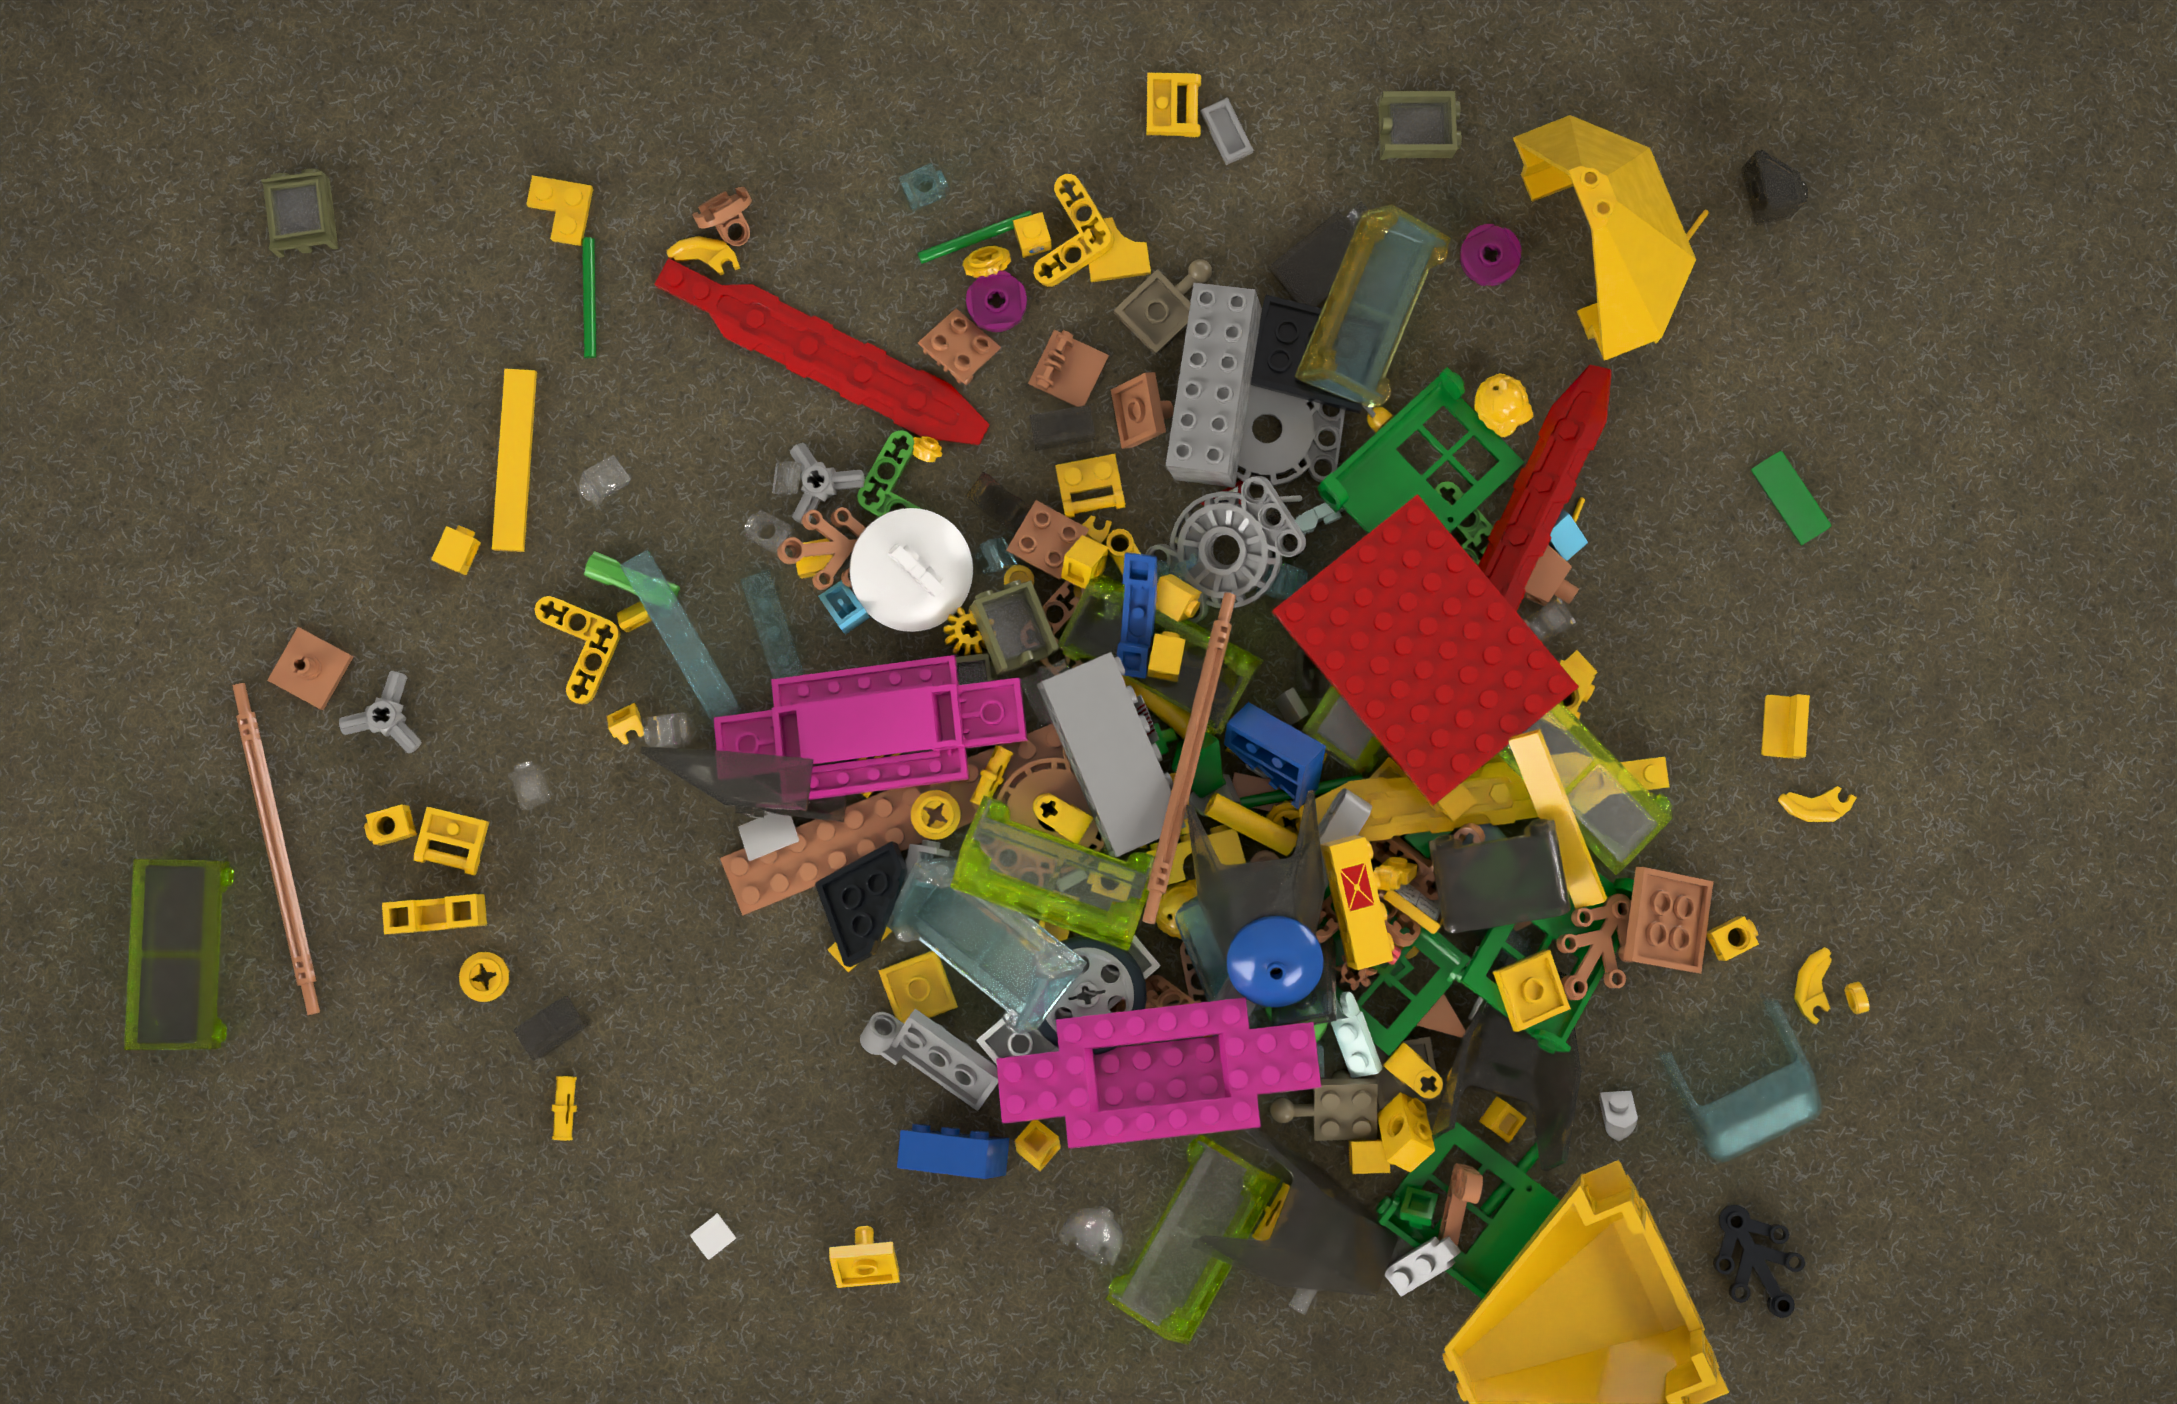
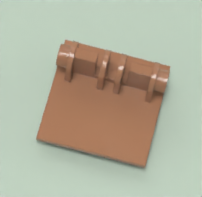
(959, 346)
(1068, 369)
(1045, 539)

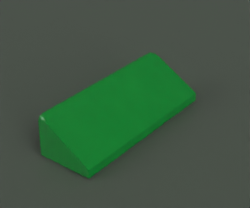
(1791, 497)

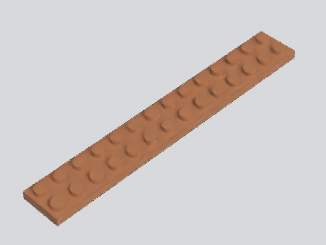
(867, 826)

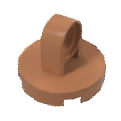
(723, 212)

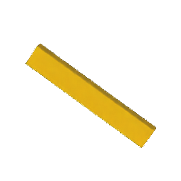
(514, 460)
(1552, 804)

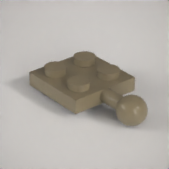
(1159, 309)
(1391, 1086)
(1340, 1109)

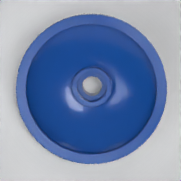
(1269, 945)

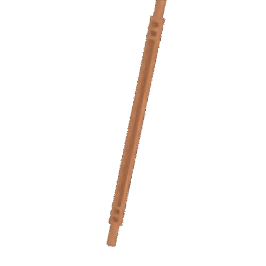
(1189, 758)
(276, 849)

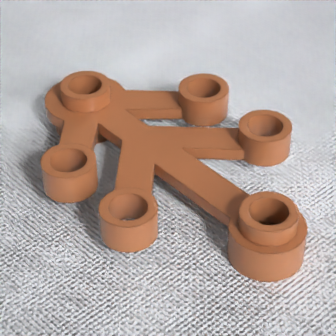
(839, 545)
(1600, 944)

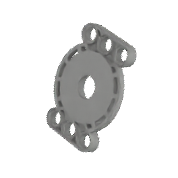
(1296, 442)
(1248, 527)

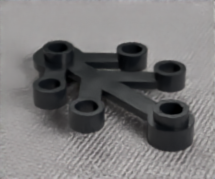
(1755, 1256)

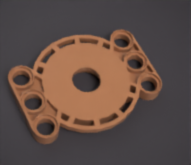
(1047, 780)

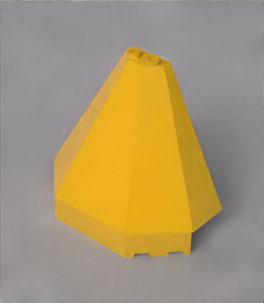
(1634, 227)
(1588, 1313)

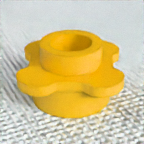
(926, 449)

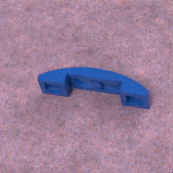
(1138, 613)

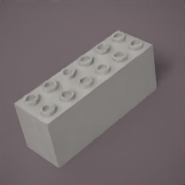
(1214, 385)
(1110, 752)

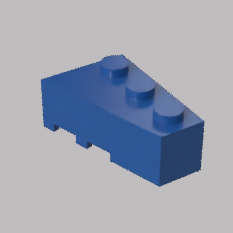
(1278, 750)
(953, 1152)

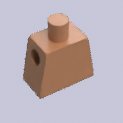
(1549, 579)

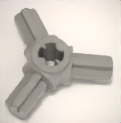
(832, 481)
(371, 717)

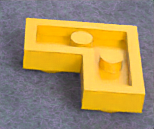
(570, 203)

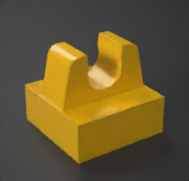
(624, 721)

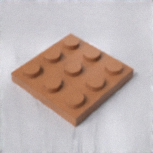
(1668, 920)

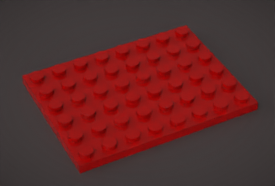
(1424, 649)

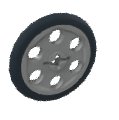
(1129, 985)

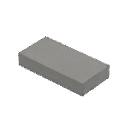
(1226, 131)

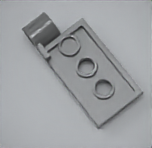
(920, 1042)

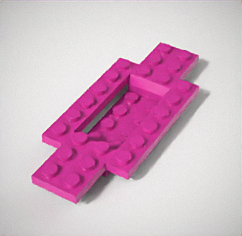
(879, 714)
(1162, 1085)

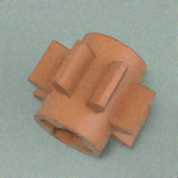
(1354, 980)

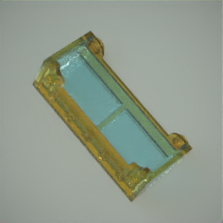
(1371, 305)

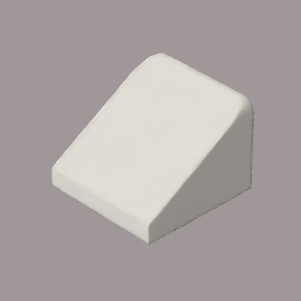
(712, 1236)

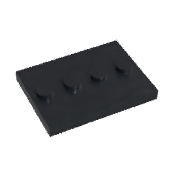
(1280, 347)

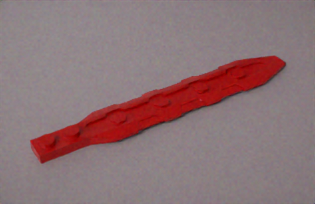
(829, 356)
(1546, 483)

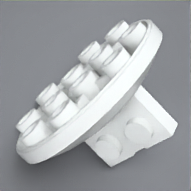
(911, 569)

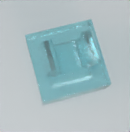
(996, 555)

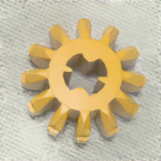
(957, 628)

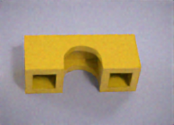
(1224, 842)
(434, 914)

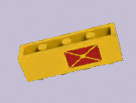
(1357, 902)

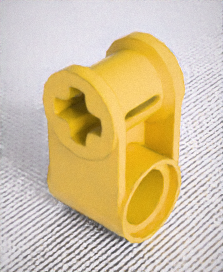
(1065, 819)
(1410, 1068)

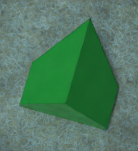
(1209, 768)

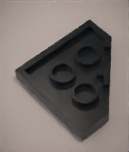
(861, 901)

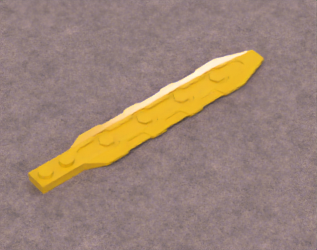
(1497, 788)

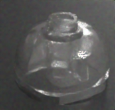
(1094, 1234)

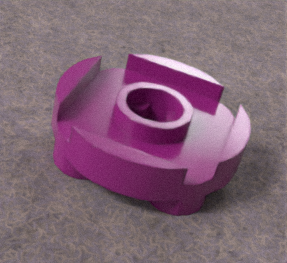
(1495, 238)
(993, 318)

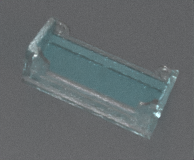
(986, 943)

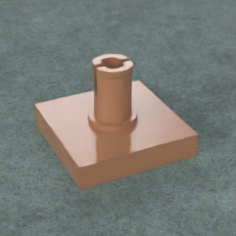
(1139, 410)
(310, 668)

